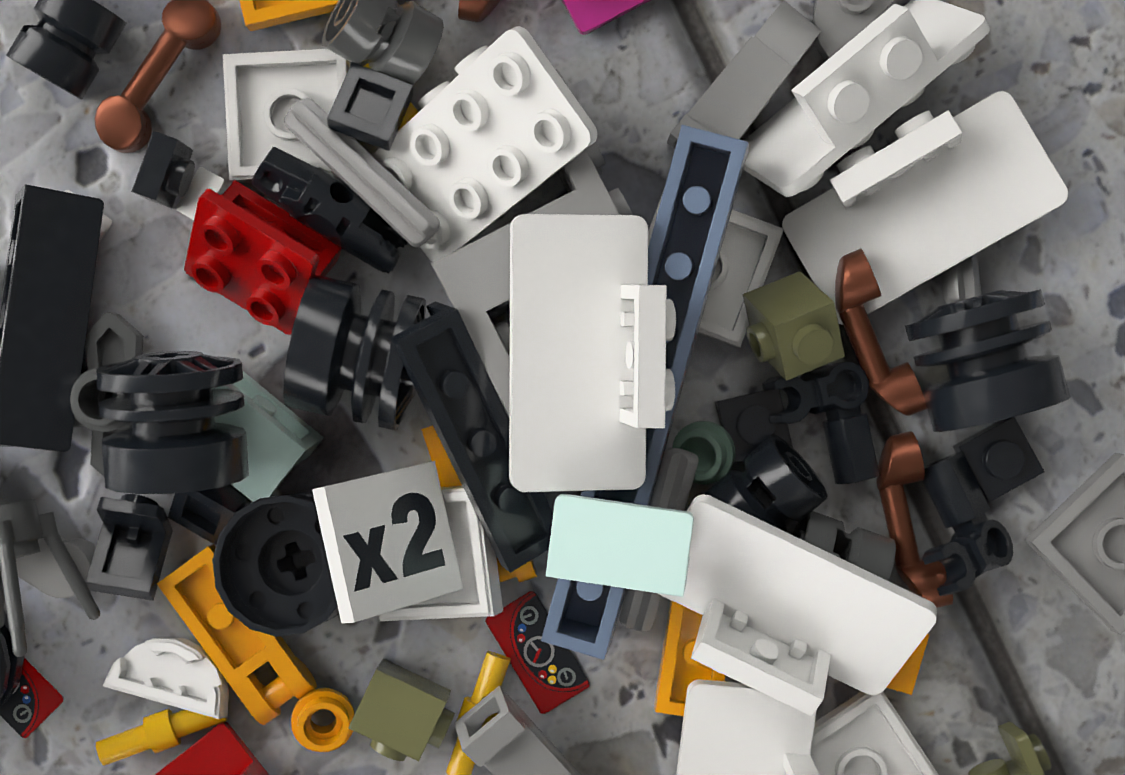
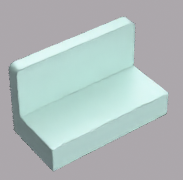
(274, 438)
(620, 544)

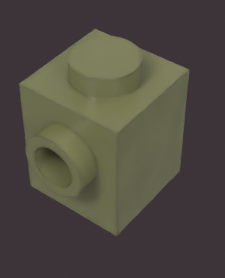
(793, 326)
(402, 713)

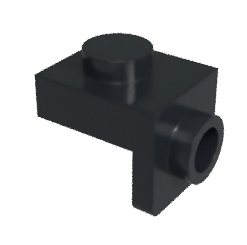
(129, 547)

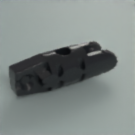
(328, 208)

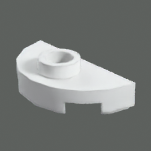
(172, 674)

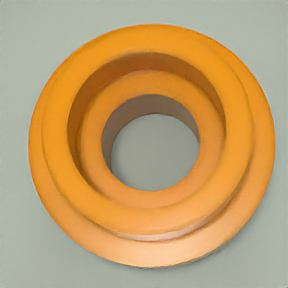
(322, 737)

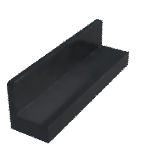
(45, 314)
(473, 433)

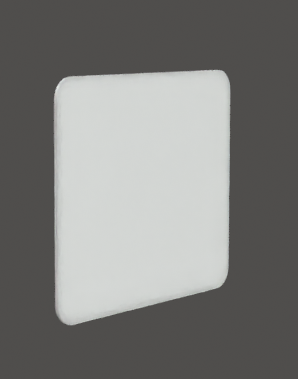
(201, 181)

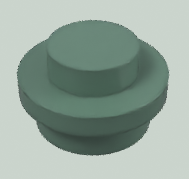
(711, 445)

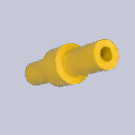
(489, 678)
(158, 732)

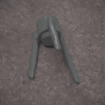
(19, 537)

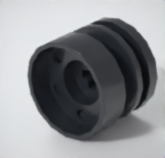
(342, 350)
(987, 361)
(173, 428)
(258, 571)

